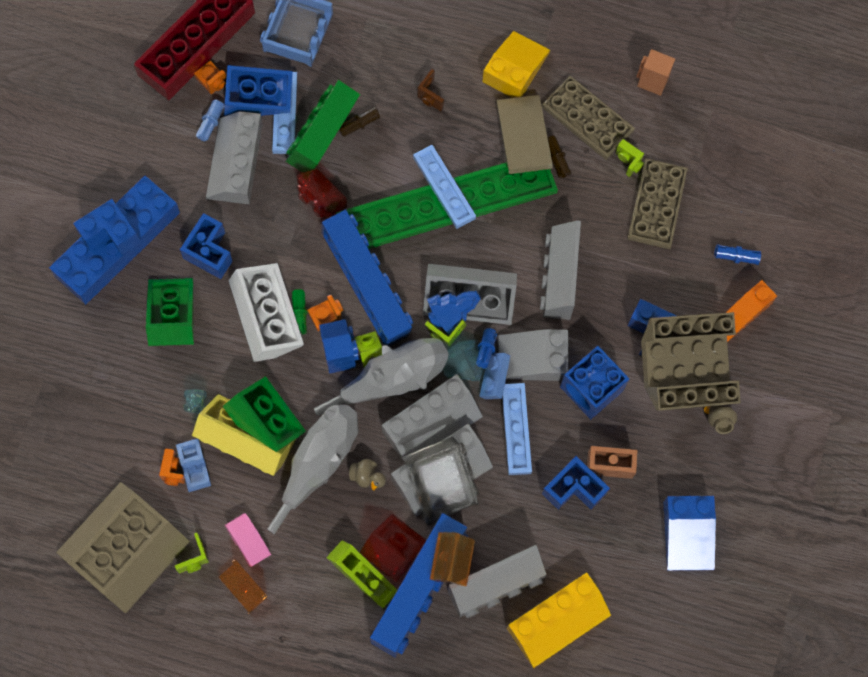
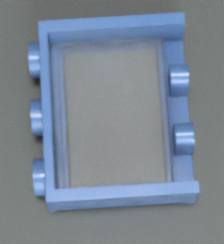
(297, 29)

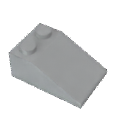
(536, 354)

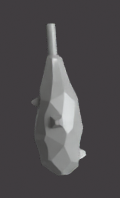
(394, 373)
(318, 457)

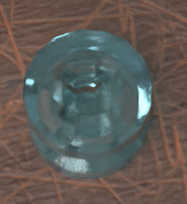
(194, 400)

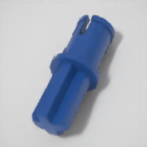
(486, 347)

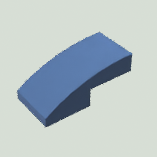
(193, 465)

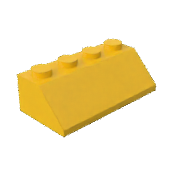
(559, 620)

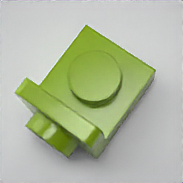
(629, 154)

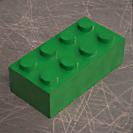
(321, 126)

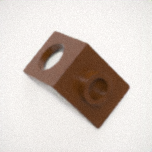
(427, 96)

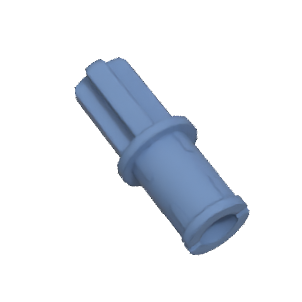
(210, 120)

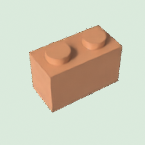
(655, 72)
(612, 462)

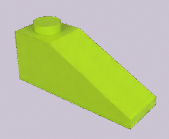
(362, 573)

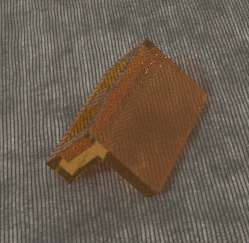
(452, 558)
(243, 586)

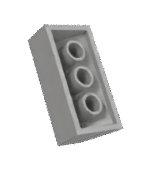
(235, 158)
(561, 270)
(494, 287)
(432, 418)
(475, 456)
(498, 581)

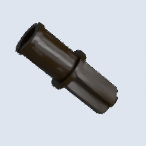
(359, 121)
(558, 158)

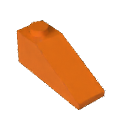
(751, 306)

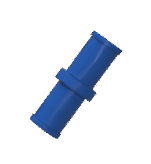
(737, 254)

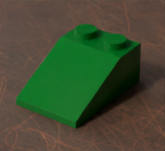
(170, 312)
(264, 415)

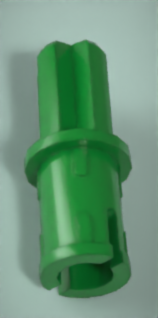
(299, 309)

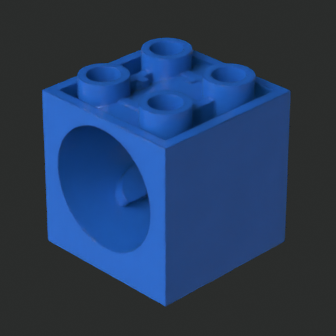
(594, 382)

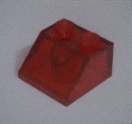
(393, 547)

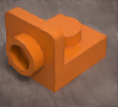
(211, 77)
(326, 312)
(170, 464)

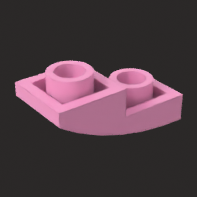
(247, 539)

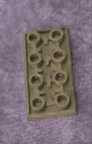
(587, 117)
(524, 134)
(657, 203)

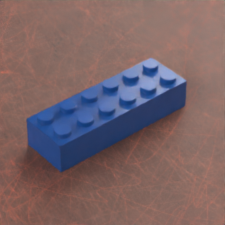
(89, 271)
(366, 278)
(413, 595)

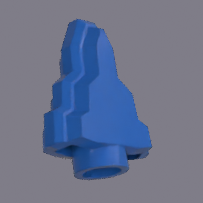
(451, 309)

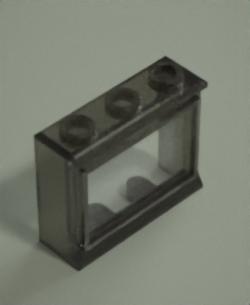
(441, 479)

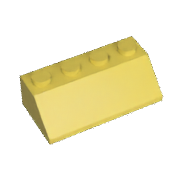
(219, 430)

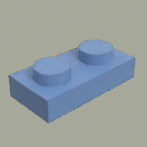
(495, 376)

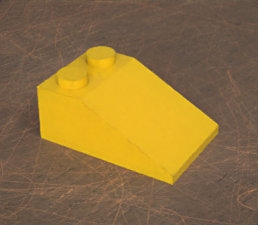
(514, 65)

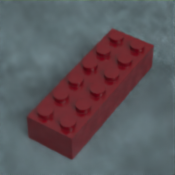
(191, 43)

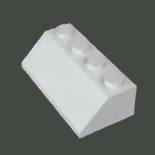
(265, 311)

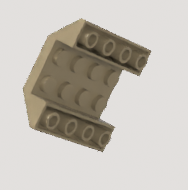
(689, 361)
(123, 547)

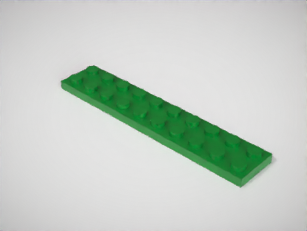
(421, 211)

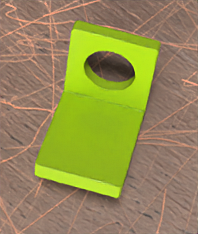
(441, 336)
(368, 346)
(194, 564)

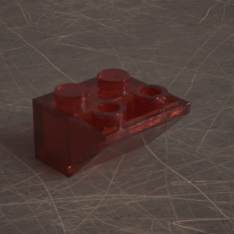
(320, 194)

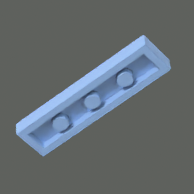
(285, 124)
(444, 186)
(516, 429)

